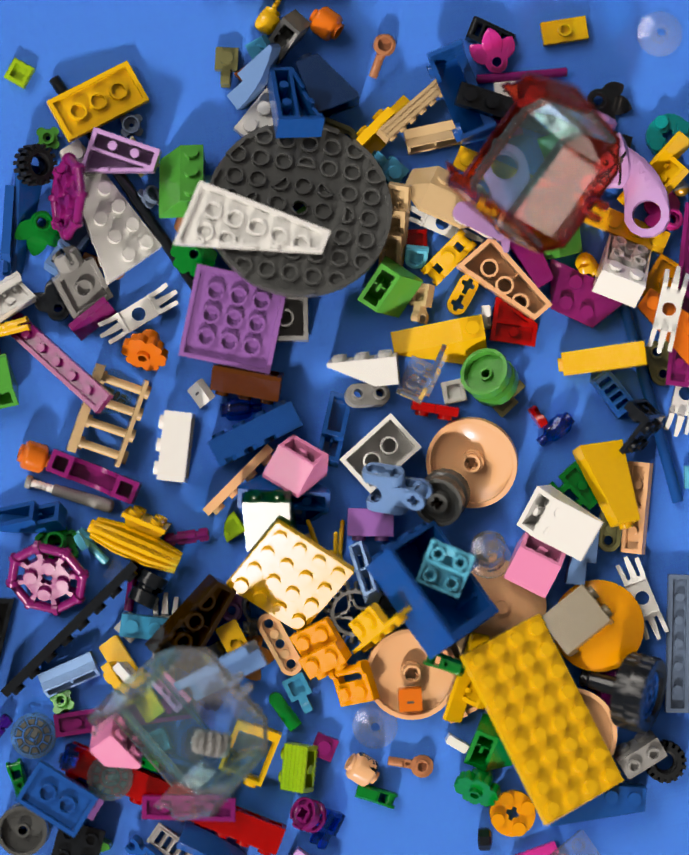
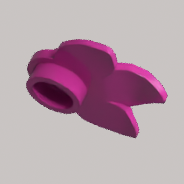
(493, 47)
(655, 213)

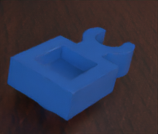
(140, 848)

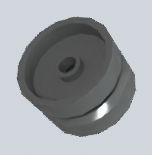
(448, 497)
(18, 840)

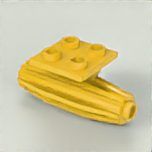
(137, 538)

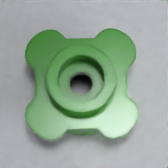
(52, 133)
(67, 705)

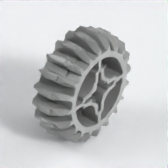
(336, 616)

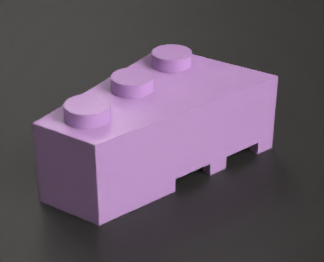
(119, 155)

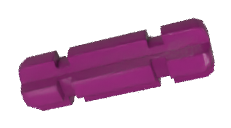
(187, 537)

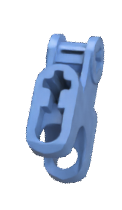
(396, 491)

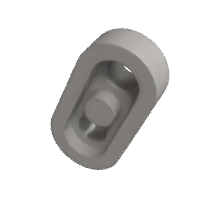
(368, 395)

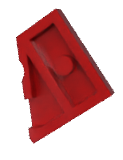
(512, 326)

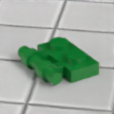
(575, 481)

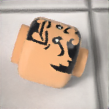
(361, 769)

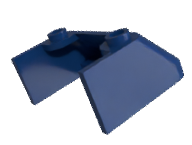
(450, 68)

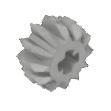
(211, 743)

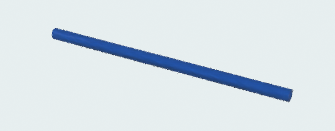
(648, 394)

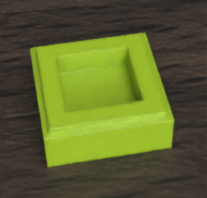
(19, 73)

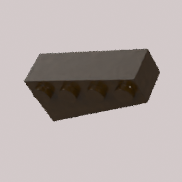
(195, 618)

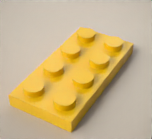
(97, 101)

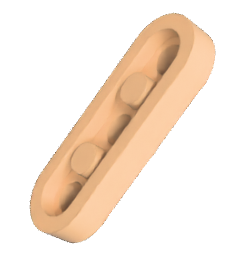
(281, 654)

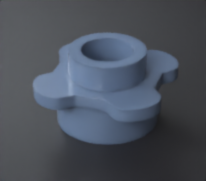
(127, 120)
(149, 196)

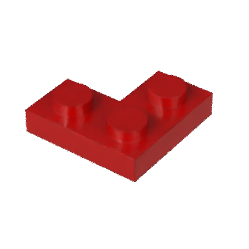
(443, 412)

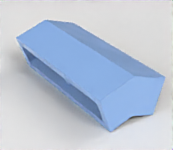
(361, 549)
(69, 674)

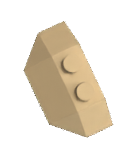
(432, 194)

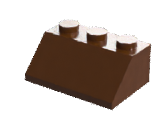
(246, 383)

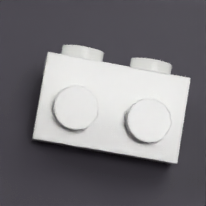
(14, 296)

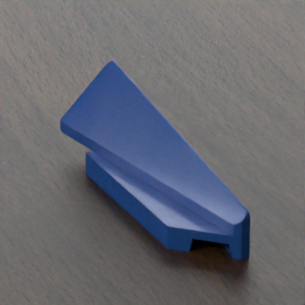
(19, 205)

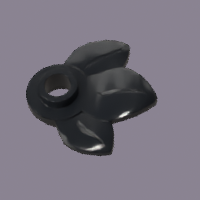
(613, 101)
(49, 300)
(249, 626)

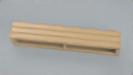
(409, 112)

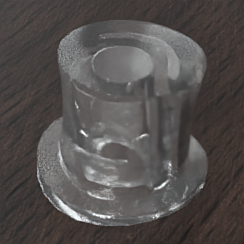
(490, 553)

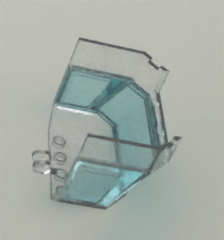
(163, 708)

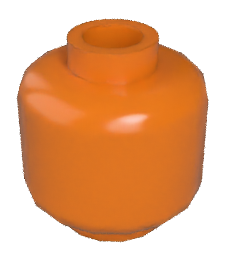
(326, 23)
(33, 456)

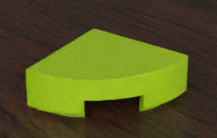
(233, 527)

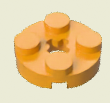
(517, 825)

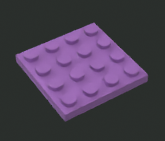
(231, 321)

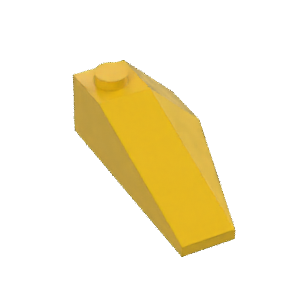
(460, 335)

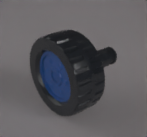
(634, 692)

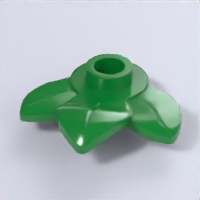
(37, 236)

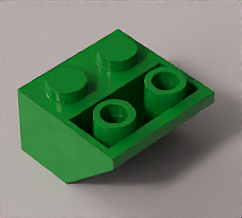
(486, 748)

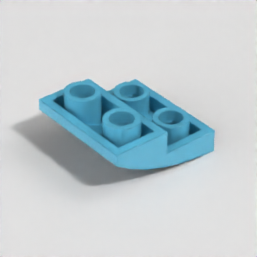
(445, 568)

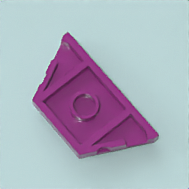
(574, 296)

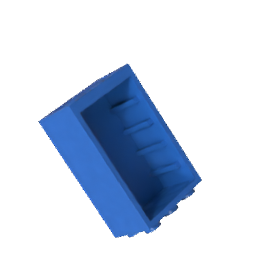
(435, 616)

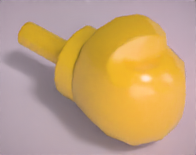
(268, 19)
(586, 264)

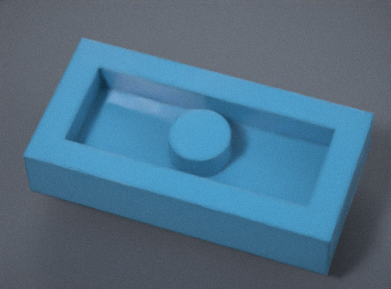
(140, 625)

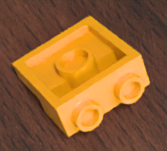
(321, 648)

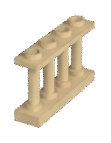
(85, 419)

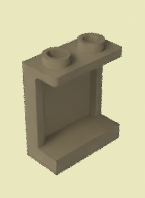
(577, 619)

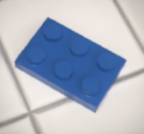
(57, 798)

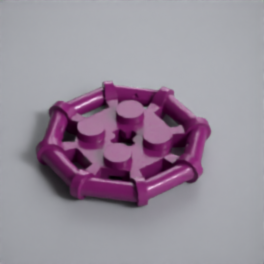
(68, 196)
(43, 588)

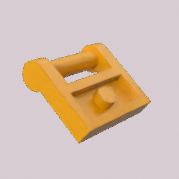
(355, 690)

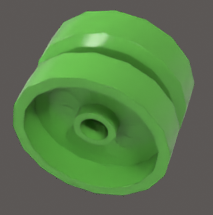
(489, 377)

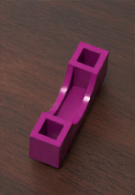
(93, 476)

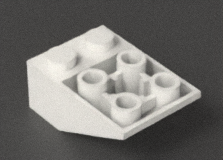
(622, 271)
(372, 369)
(559, 522)

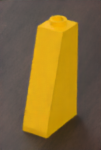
(603, 358)
(609, 481)

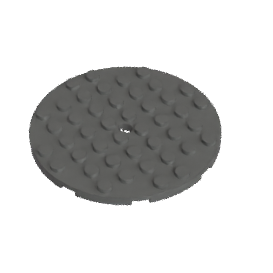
(340, 192)

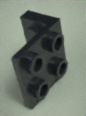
(650, 422)
(86, 842)

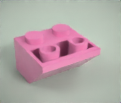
(296, 466)
(534, 565)
(115, 748)

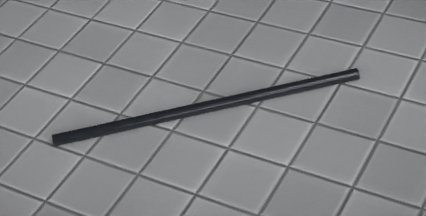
(132, 194)

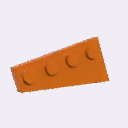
(648, 308)

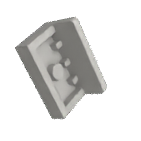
(639, 754)

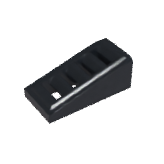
(484, 24)

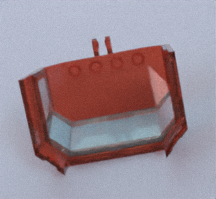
(541, 165)

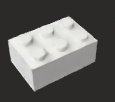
(384, 444)
(174, 446)

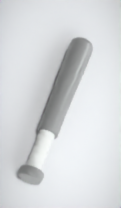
(84, 498)

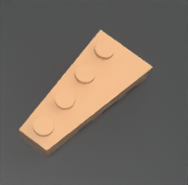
(504, 279)

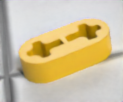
(458, 292)

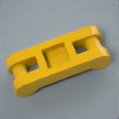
(448, 257)

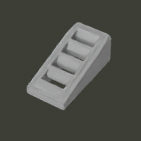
(168, 833)

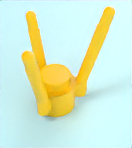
(337, 542)

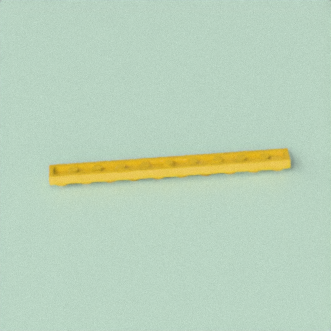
(611, 222)

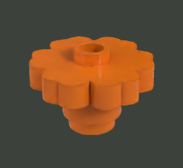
(145, 350)

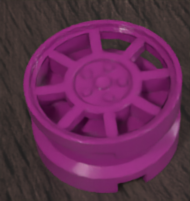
(307, 814)

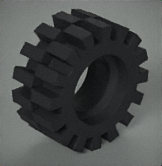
(24, 165)
(676, 768)

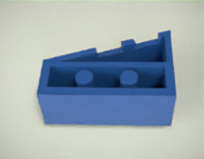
(291, 107)

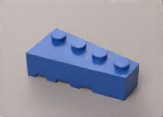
(254, 434)
(617, 801)

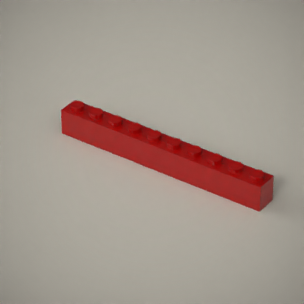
(248, 828)

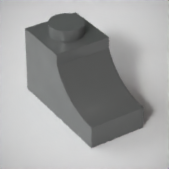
(289, 32)

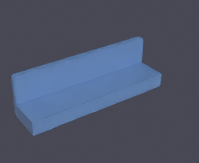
(244, 659)

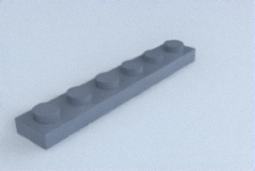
(677, 644)

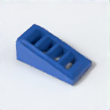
(606, 398)

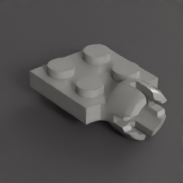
(78, 281)

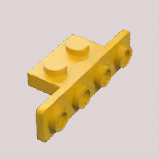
(367, 135)
(667, 165)
(373, 624)
(114, 652)
(463, 688)

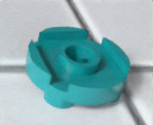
(660, 126)

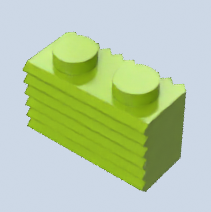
(298, 767)

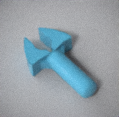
(84, 542)

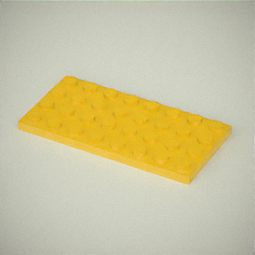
(541, 719)

